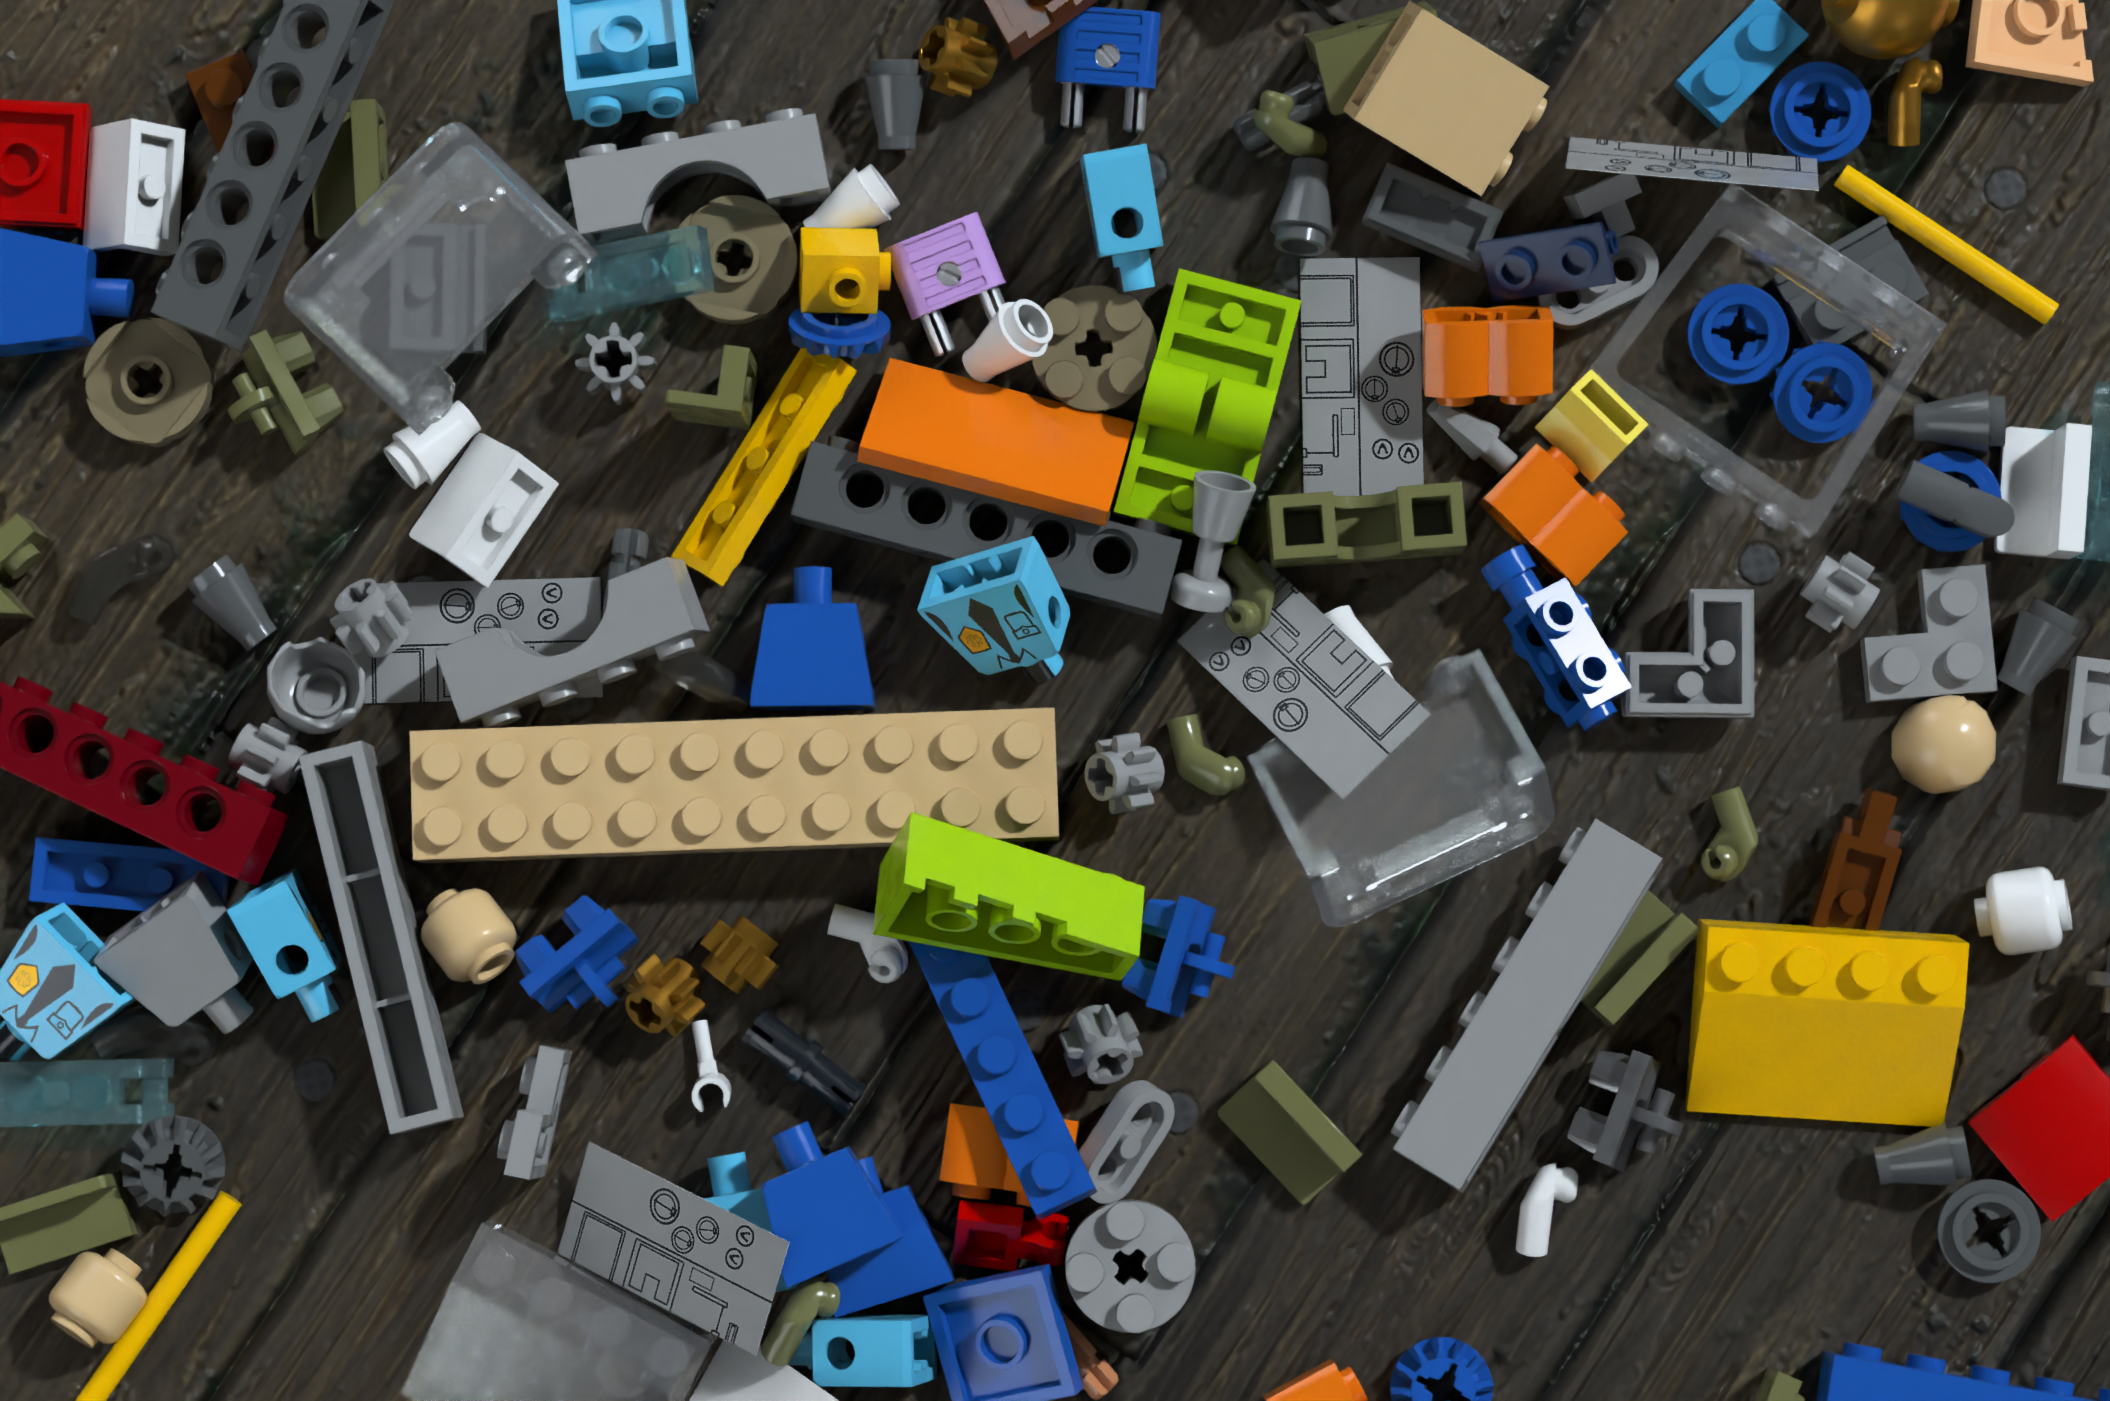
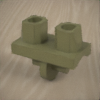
(272, 367)

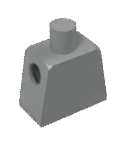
(182, 957)

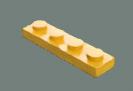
(763, 465)

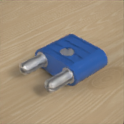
(1108, 51)

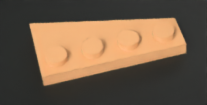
(2030, 39)

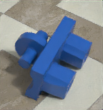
(1187, 958)
(581, 965)

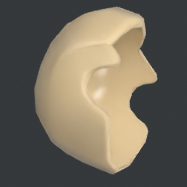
(1944, 744)

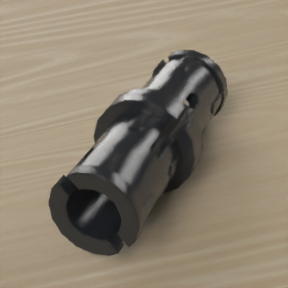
(804, 1063)

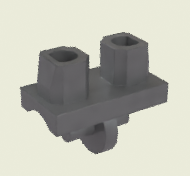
(1633, 1082)

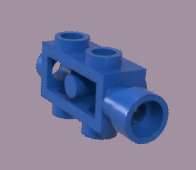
(1571, 644)

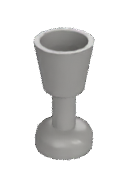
(1218, 512)

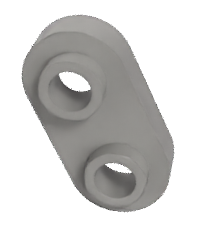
(1604, 299)
(1126, 1139)

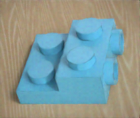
(626, 58)

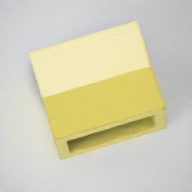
(1591, 425)

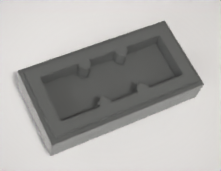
(1431, 217)

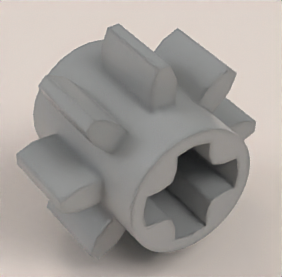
(602, 352)
(1839, 592)
(371, 618)
(267, 756)
(1124, 773)
(1101, 1044)

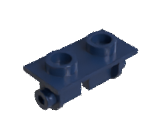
(1549, 261)

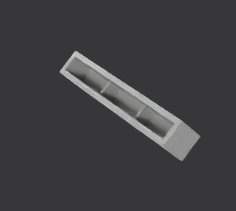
(381, 937)
(1527, 1005)

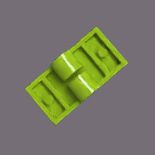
(1206, 395)

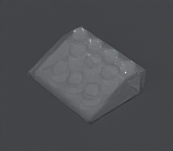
(550, 1330)

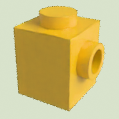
(841, 270)

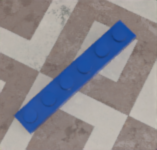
(1006, 1077)

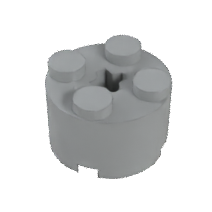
(1135, 1303)

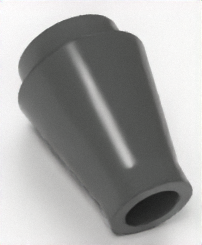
(896, 101)
(1304, 212)
(1962, 421)
(232, 602)
(2036, 645)
(1926, 1157)

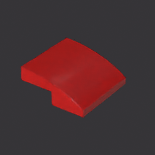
(2053, 1127)

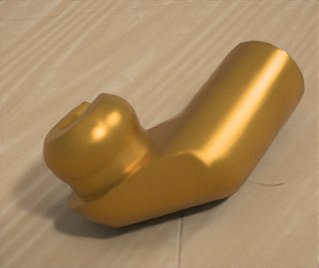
(1905, 99)

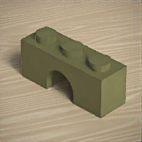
(1363, 528)

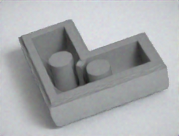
(1714, 674)

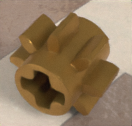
(957, 57)
(739, 954)
(663, 995)

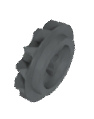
(153, 1144)
(2017, 1238)

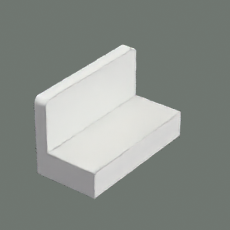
(134, 187)
(2047, 487)
(484, 508)

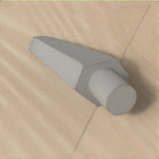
(1474, 436)

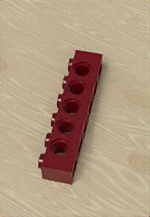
(235, 846)

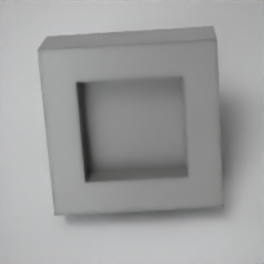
(1606, 202)

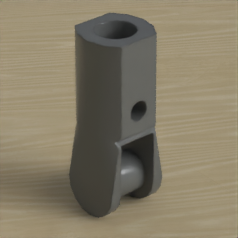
(1954, 501)

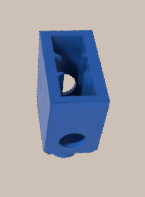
(54, 295)
(812, 652)
(824, 1207)
(898, 1267)

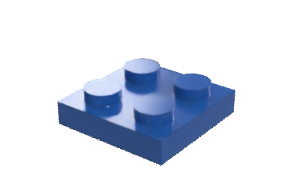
(1004, 1338)

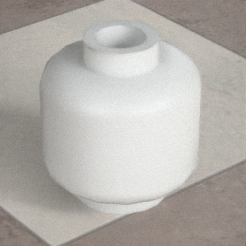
(2024, 911)

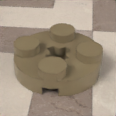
(766, 240)
(144, 345)
(1122, 373)

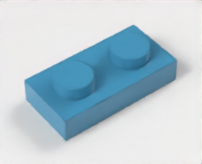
(1740, 60)

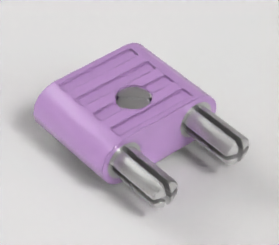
(946, 269)

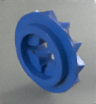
(1842, 95)
(1760, 316)
(839, 333)
(1825, 420)
(1929, 528)
(1432, 1359)

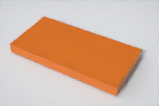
(996, 442)

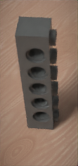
(281, 186)
(825, 505)

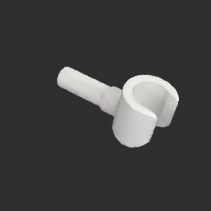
(707, 1066)

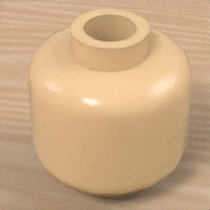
(468, 935)
(97, 1297)

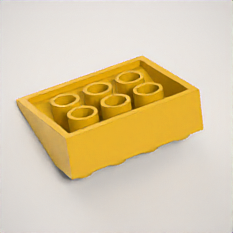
(1825, 1022)

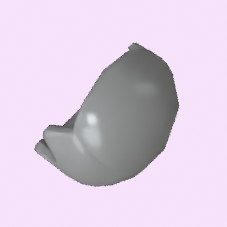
(315, 686)

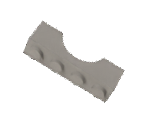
(620, 188)
(644, 615)

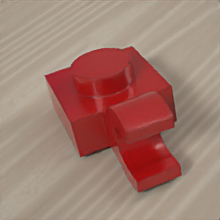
(997, 1237)

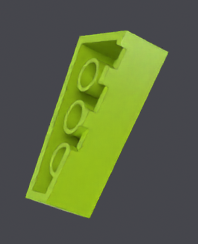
(1005, 901)

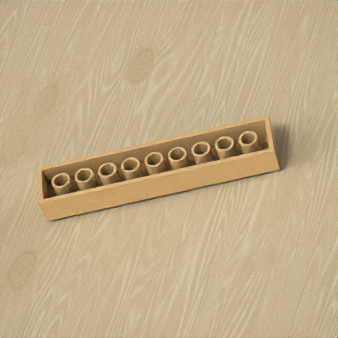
(729, 784)

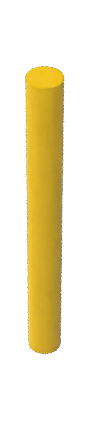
(1946, 244)
(161, 1298)

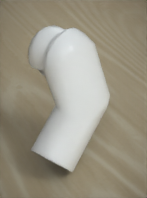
(885, 955)
(1537, 1207)

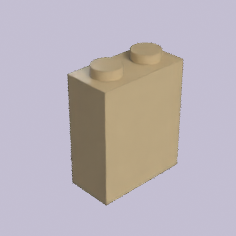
(1447, 99)

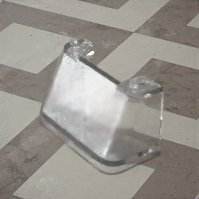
(432, 269)
(1432, 809)

